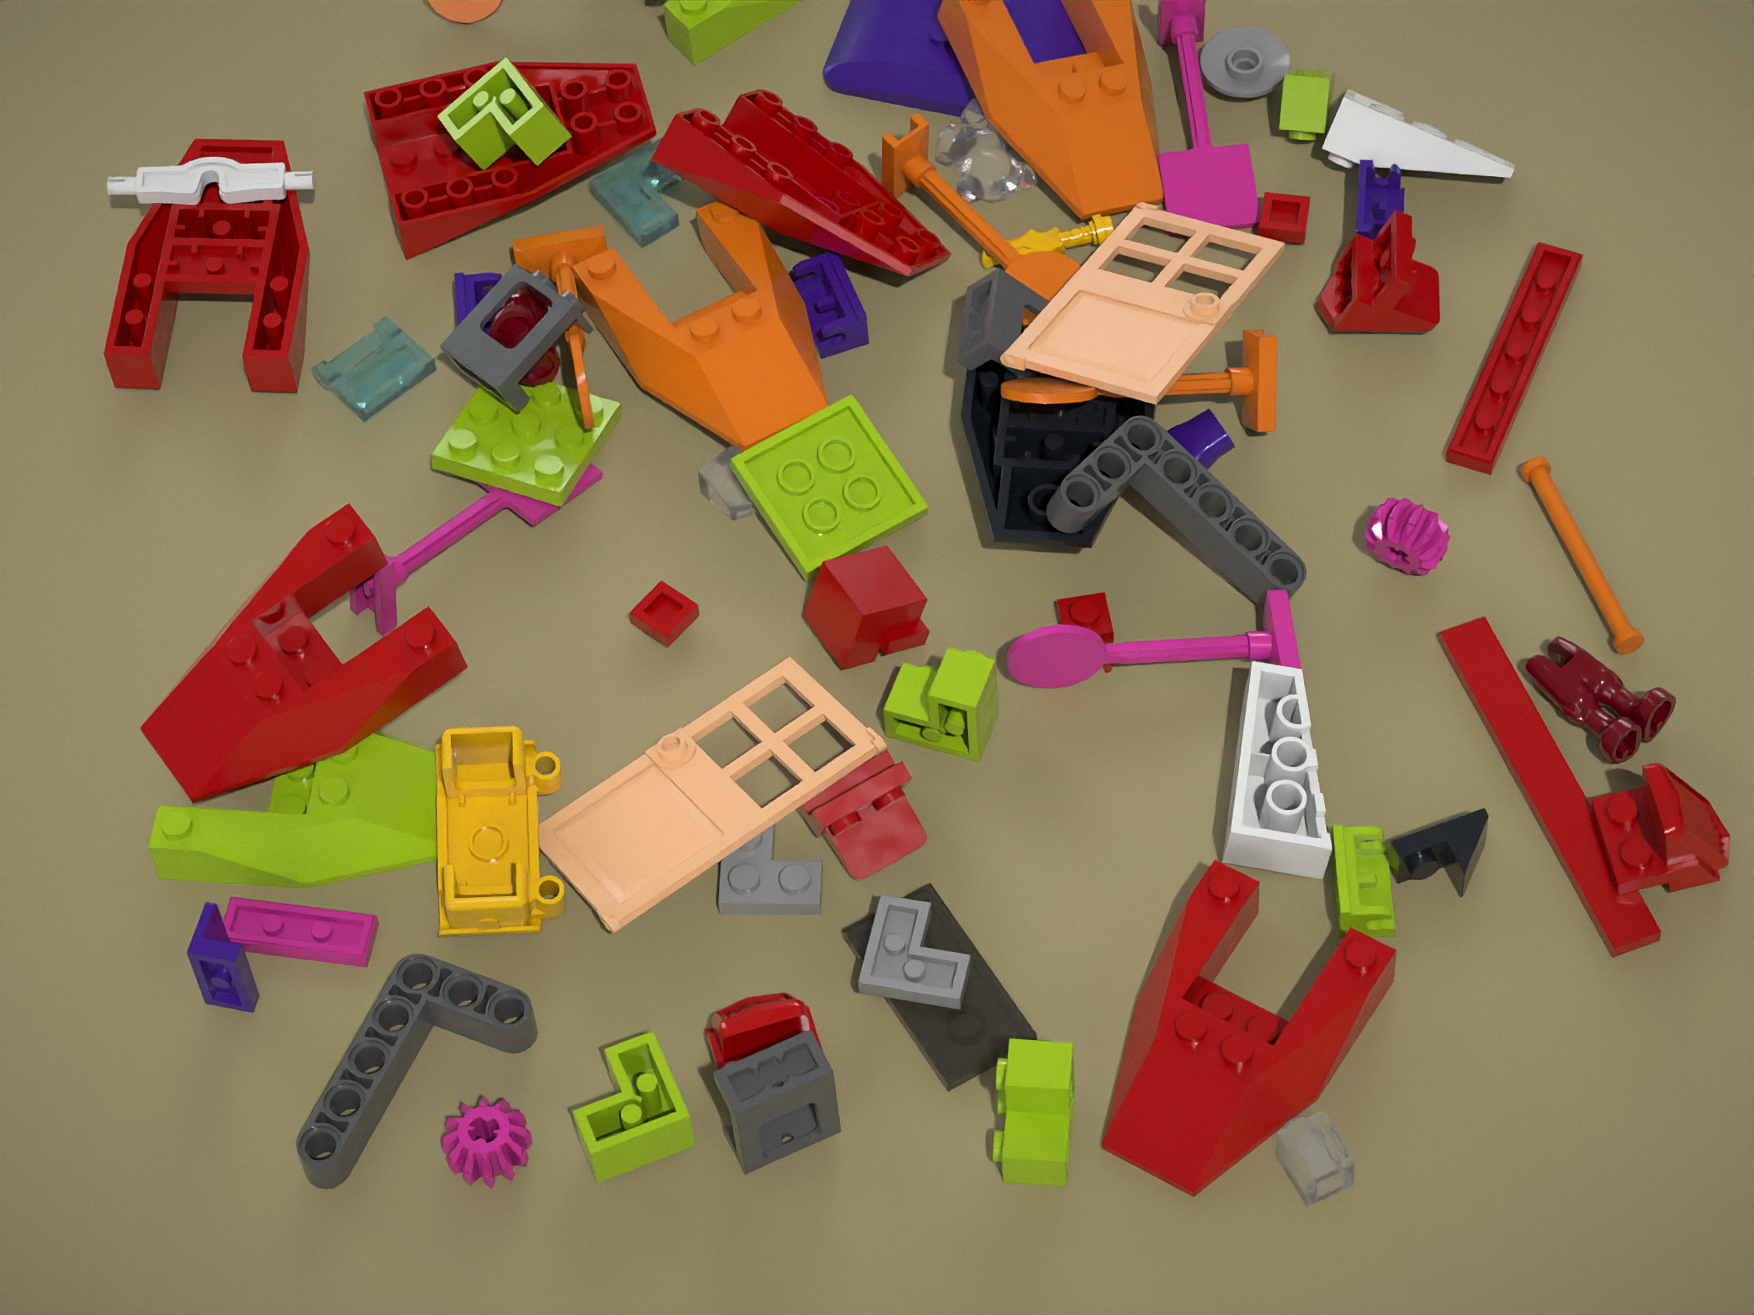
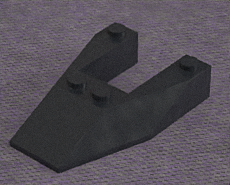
(1028, 451)

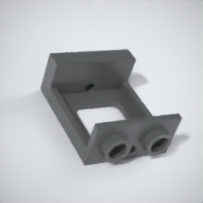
(995, 320)
(492, 363)
(779, 1096)

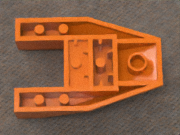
(1075, 118)
(732, 366)

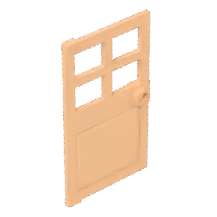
(1136, 332)
(683, 813)

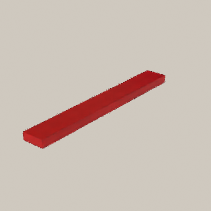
(1546, 784)

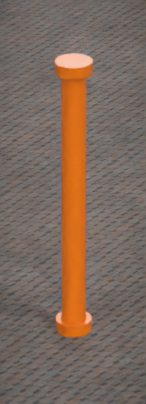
(1626, 638)

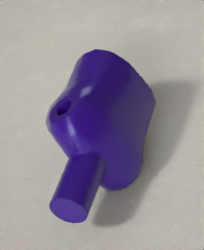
(1203, 438)

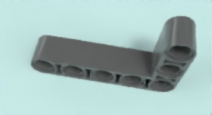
(1180, 505)
(397, 1050)

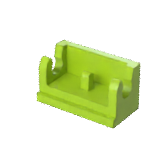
(1362, 881)

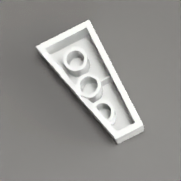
(1275, 789)

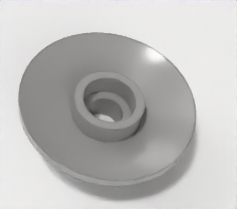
(1244, 61)

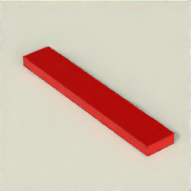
(1514, 358)

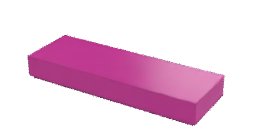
(301, 931)

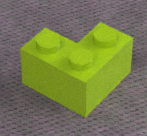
(500, 113)
(945, 707)
(1038, 1104)
(641, 1120)

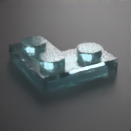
(633, 195)

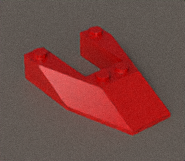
(215, 250)
(274, 690)
(1215, 1072)

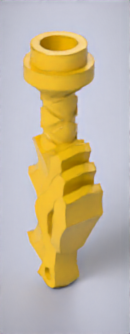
(1056, 240)

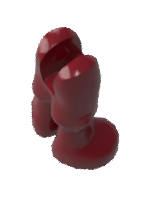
(512, 325)
(1583, 683)

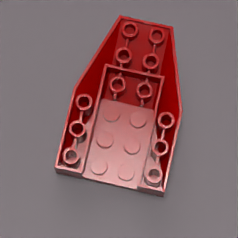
(796, 182)
(445, 193)

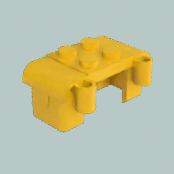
(492, 832)

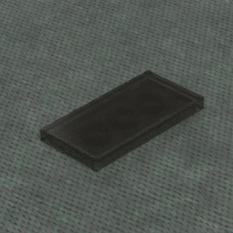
(954, 1040)

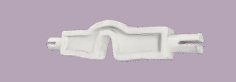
(187, 182)

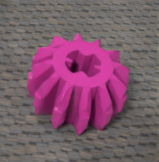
(1407, 536)
(475, 1157)

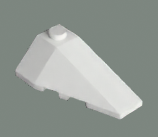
(1378, 133)

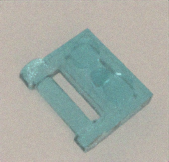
(381, 376)

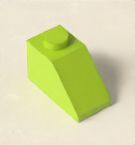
(1306, 103)

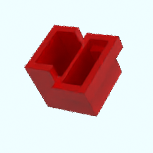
(866, 606)

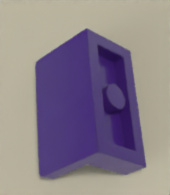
(221, 964)

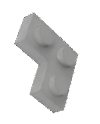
(760, 885)
(900, 965)

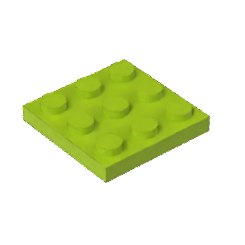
(528, 451)
(828, 486)

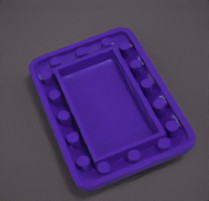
(904, 58)

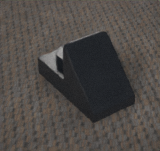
(1448, 845)

